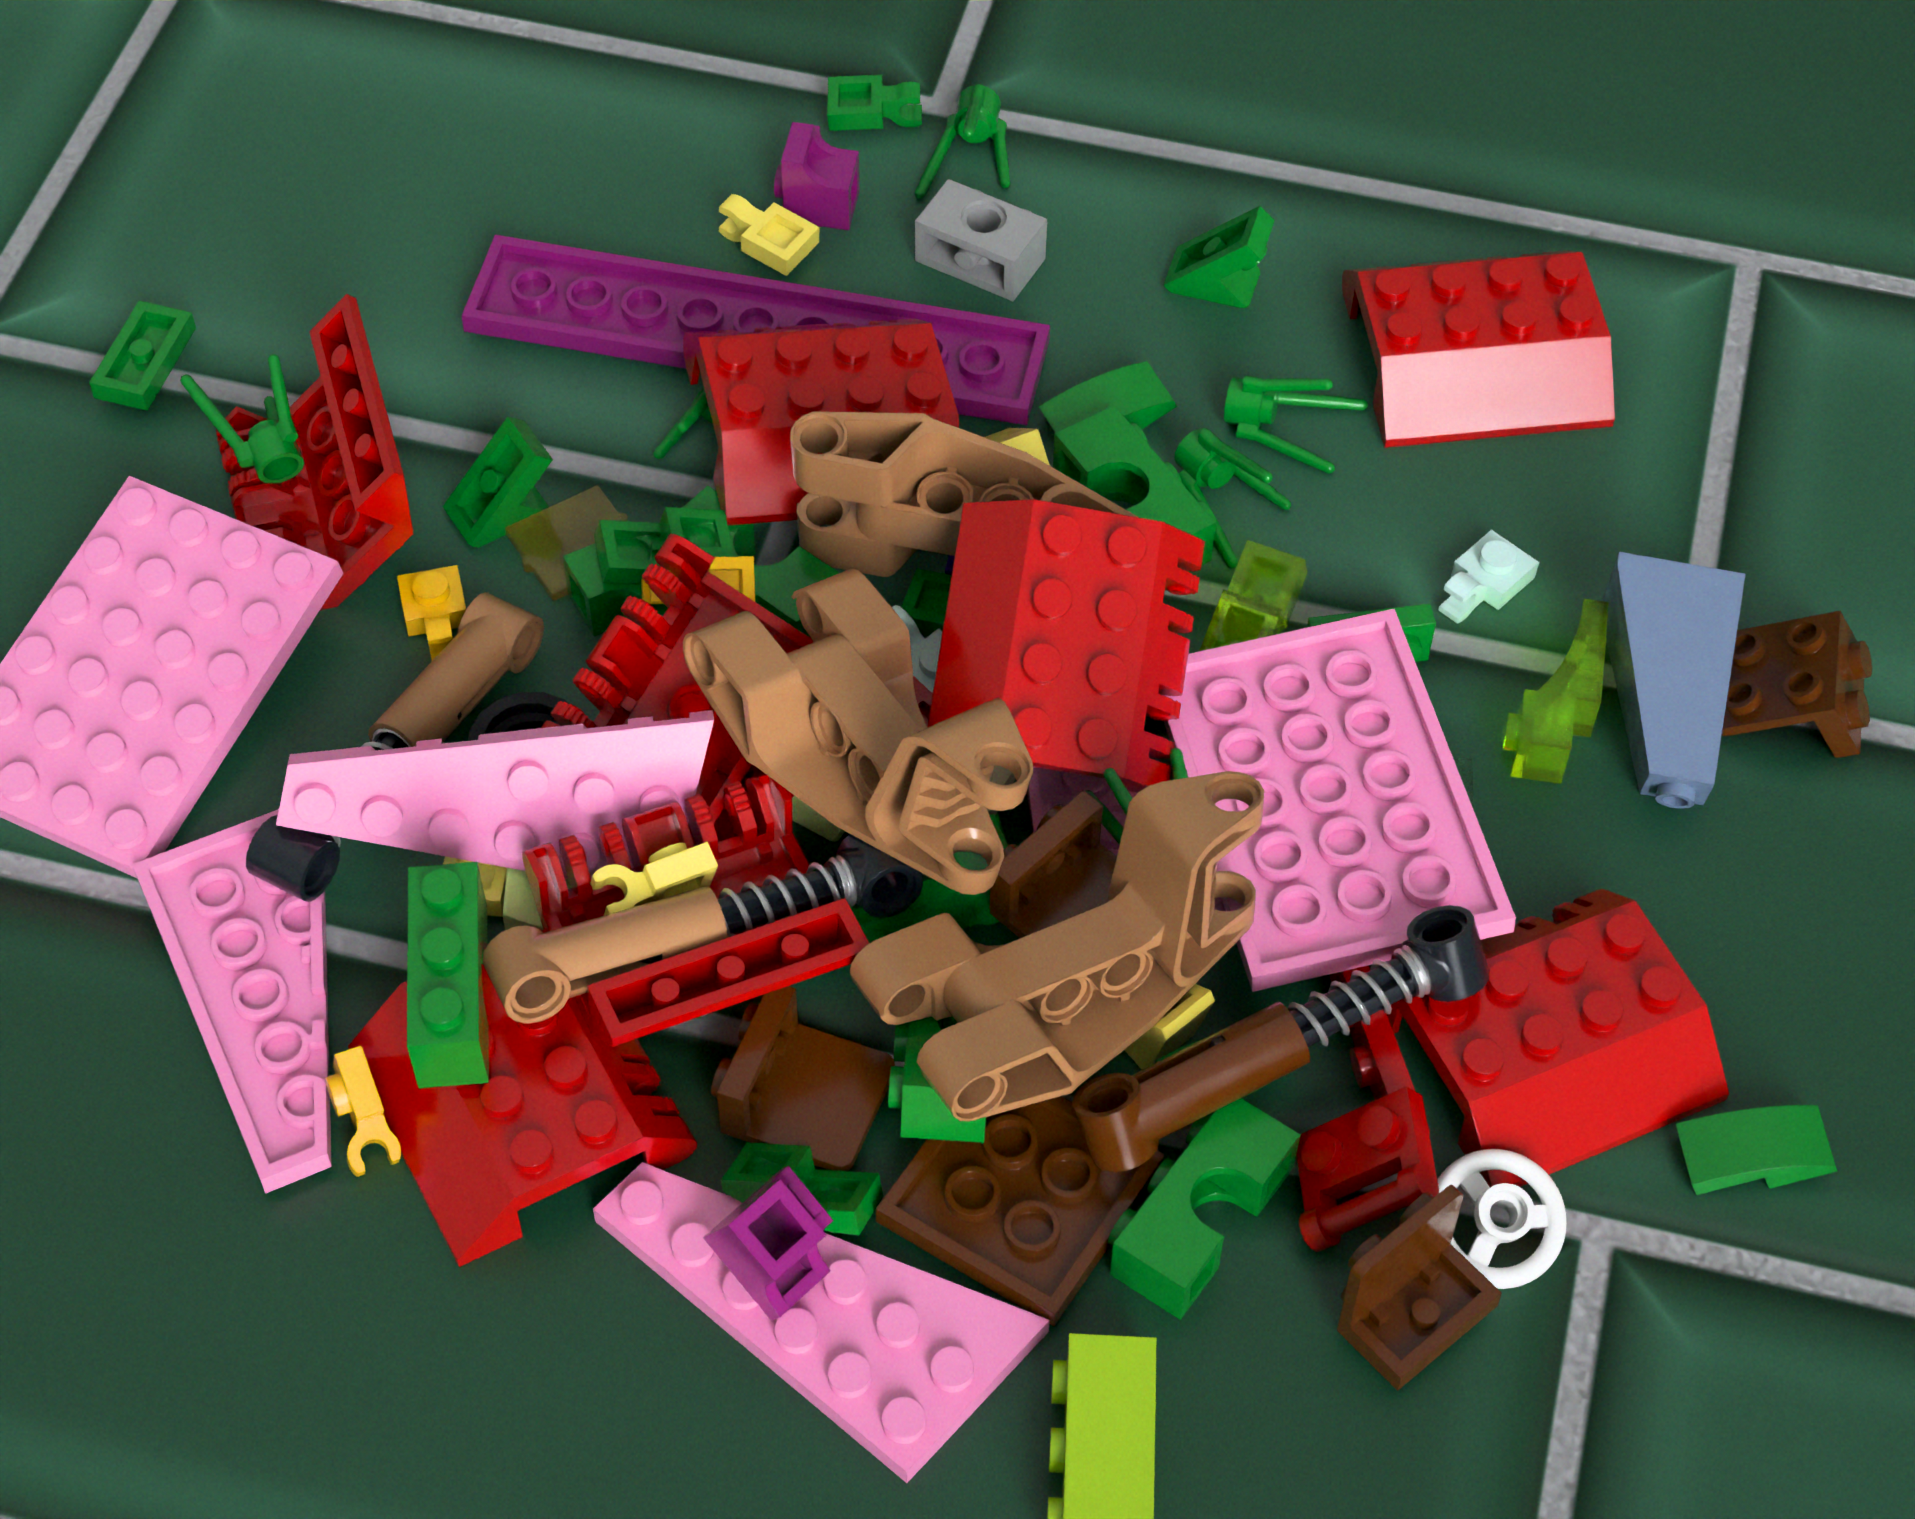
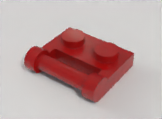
(1359, 1151)

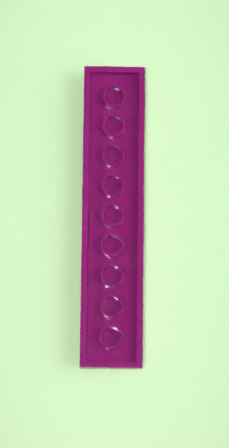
(646, 306)

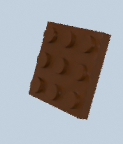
(1020, 1208)

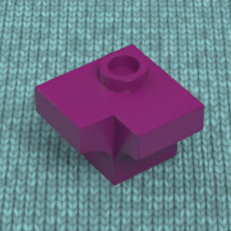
(817, 178)
(774, 1242)

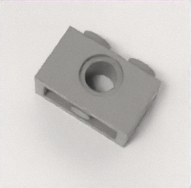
(980, 239)

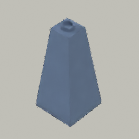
(1672, 669)

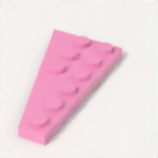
(500, 791)
(256, 991)
(870, 1345)

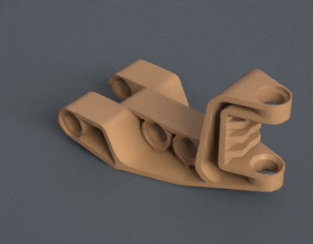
(902, 485)
(848, 734)
(1081, 991)

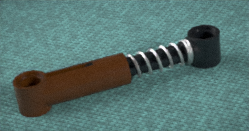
(1130, 1113)

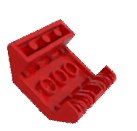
(1485, 347)
(774, 376)
(352, 484)
(1070, 631)
(643, 667)
(716, 973)
(1572, 1038)
(546, 1119)

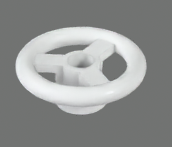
(1521, 1211)

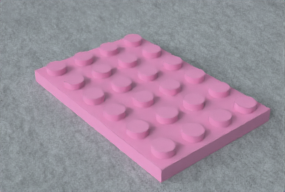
(147, 670)
(1357, 795)

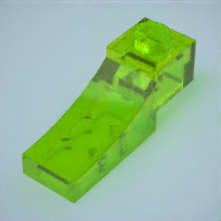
(1257, 597)
(1562, 706)

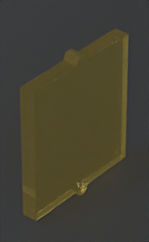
(557, 532)

